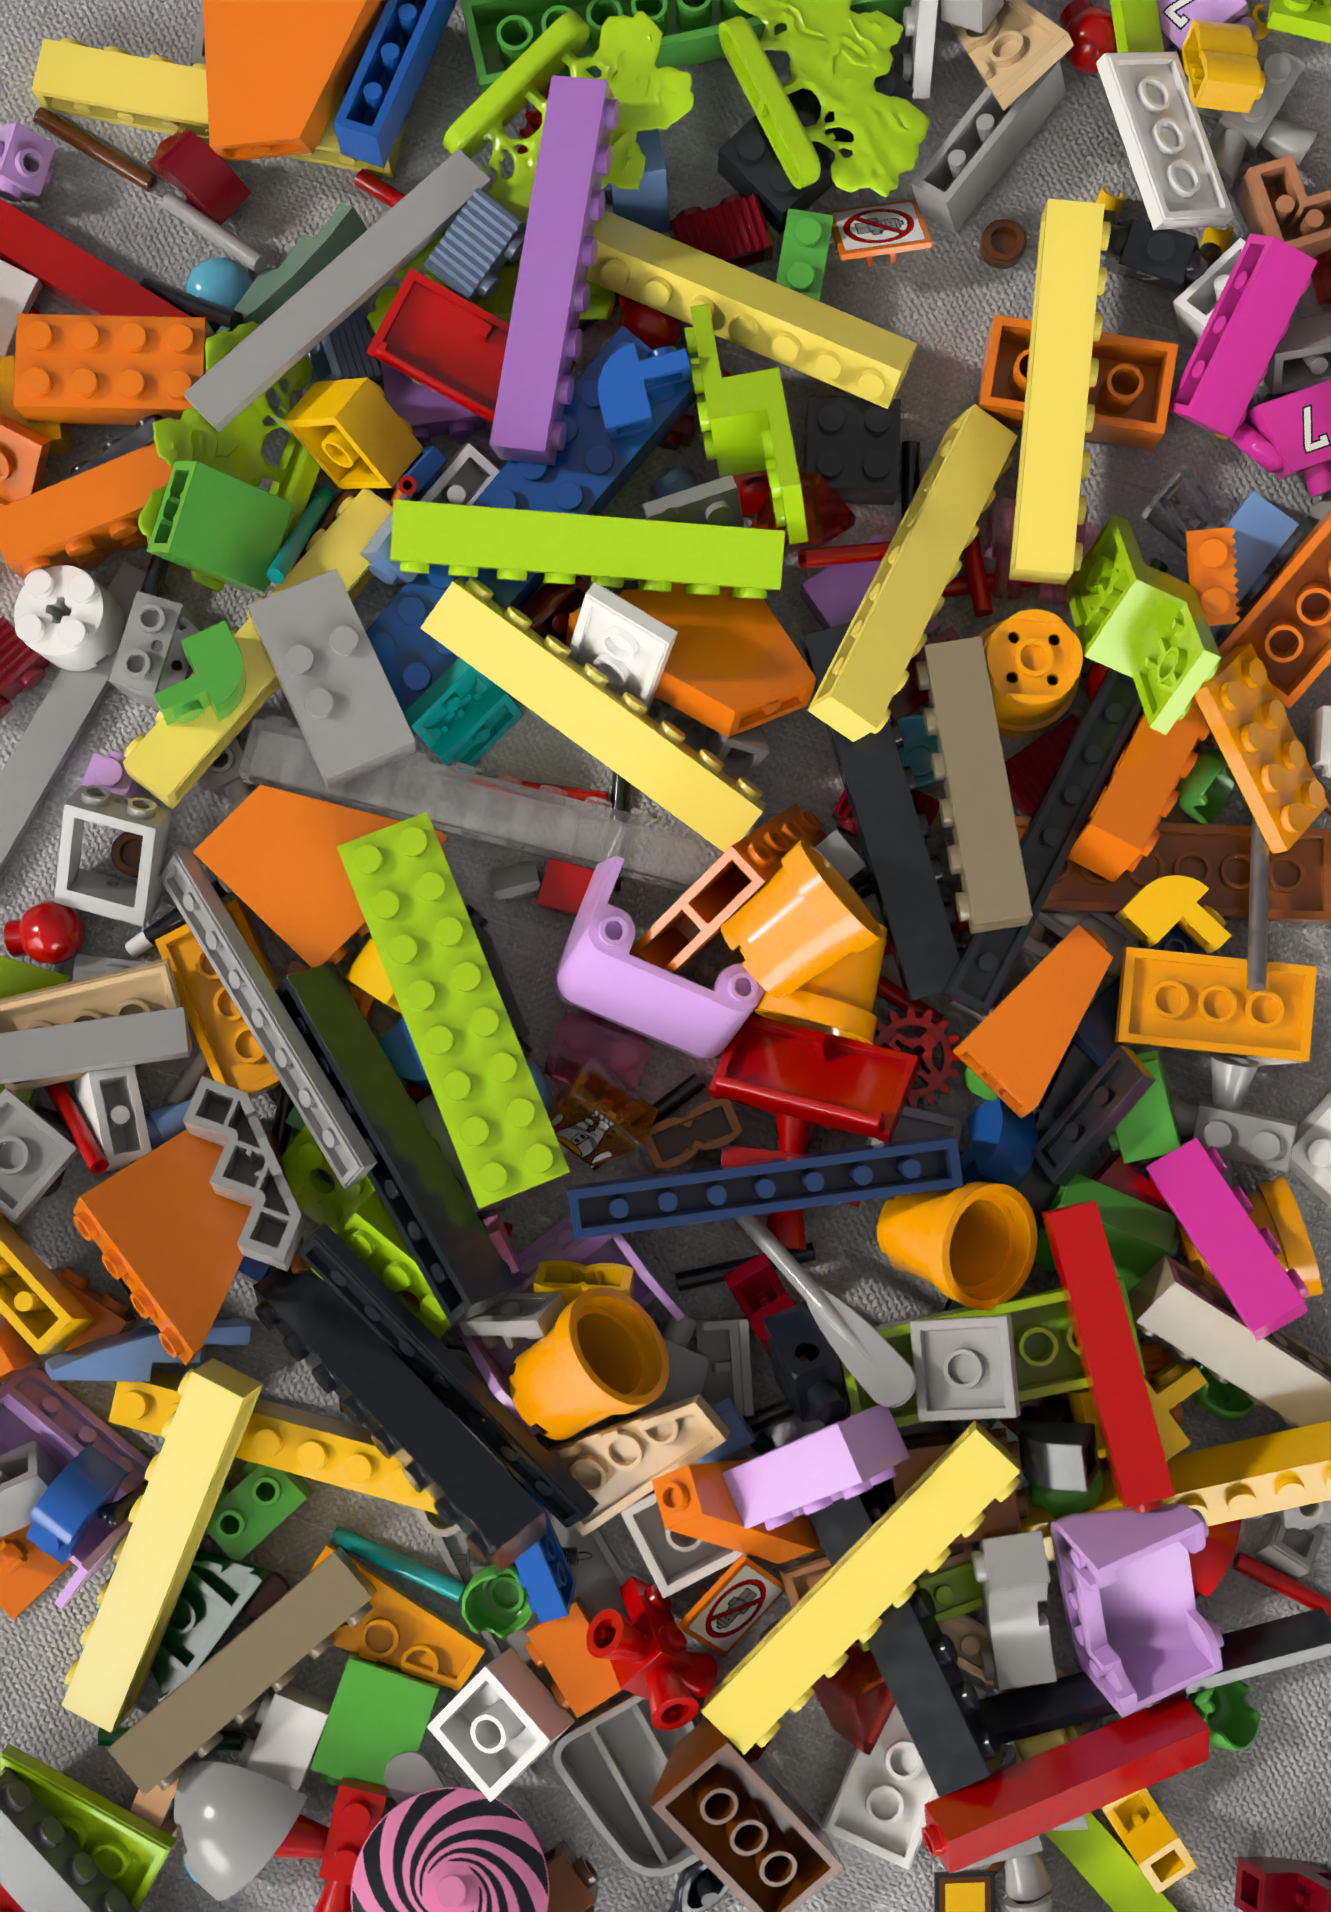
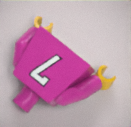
(1291, 436)

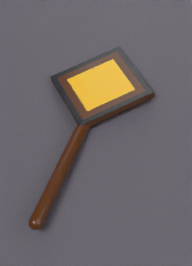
(966, 1890)

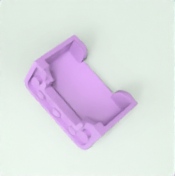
(1135, 1602)

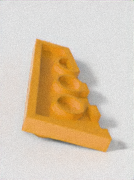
(408, 1635)

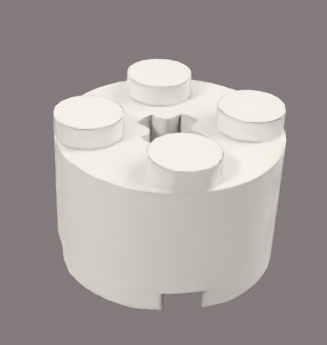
(68, 617)

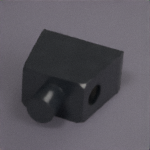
(810, 1387)

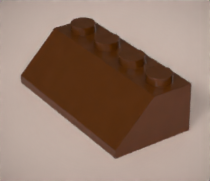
(743, 1823)

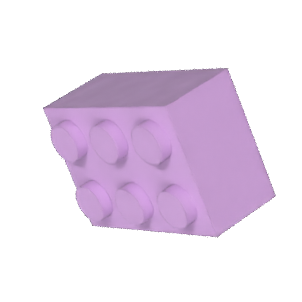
(817, 1469)

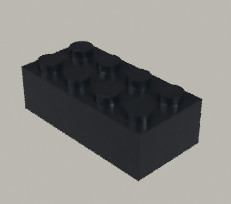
(753, 167)

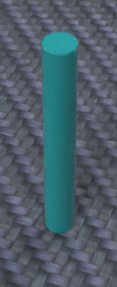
(300, 535)
(398, 1563)

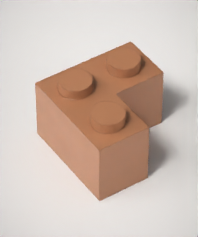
(1279, 206)

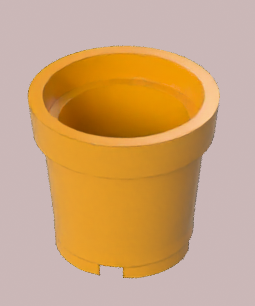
(1042, 650)
(800, 922)
(835, 1000)
(1279, 1212)
(964, 1240)
(591, 1365)

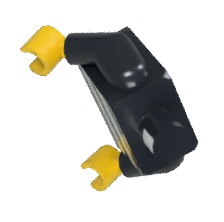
(1157, 256)

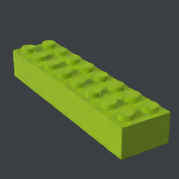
(586, 547)
(453, 1010)

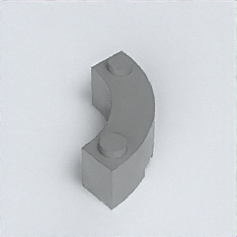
(1012, 1582)

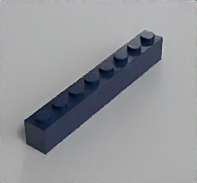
(764, 1186)

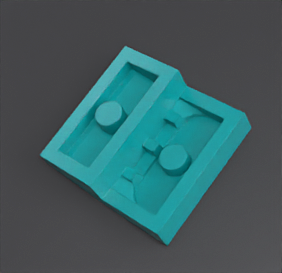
(462, 714)

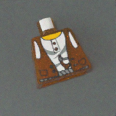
(599, 1116)

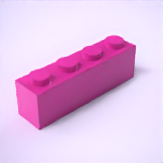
(1242, 334)
(1228, 1239)

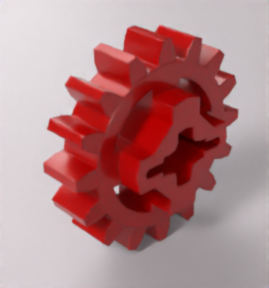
(926, 1042)

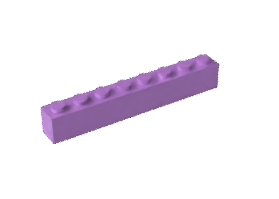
(554, 270)

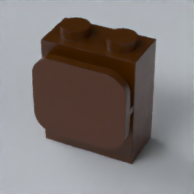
(1001, 1517)

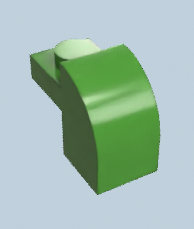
(216, 682)

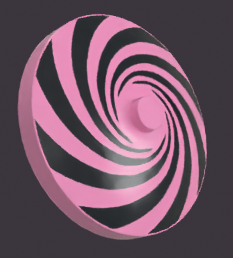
(451, 1856)

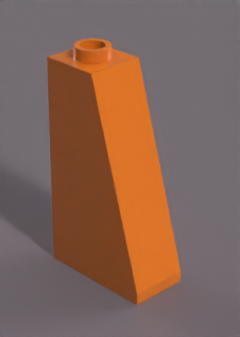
(1033, 1025)
(700, 1506)

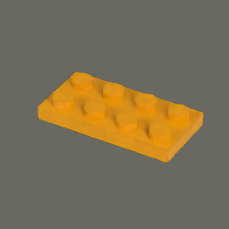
(1261, 748)
(1205, 1005)
(215, 1020)

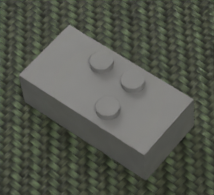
(332, 678)

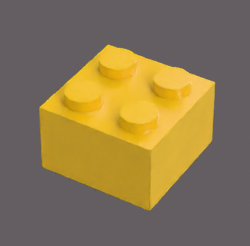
(354, 433)

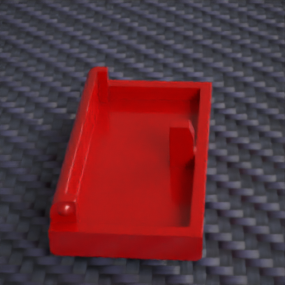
(444, 344)
(816, 1077)

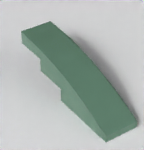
(302, 264)

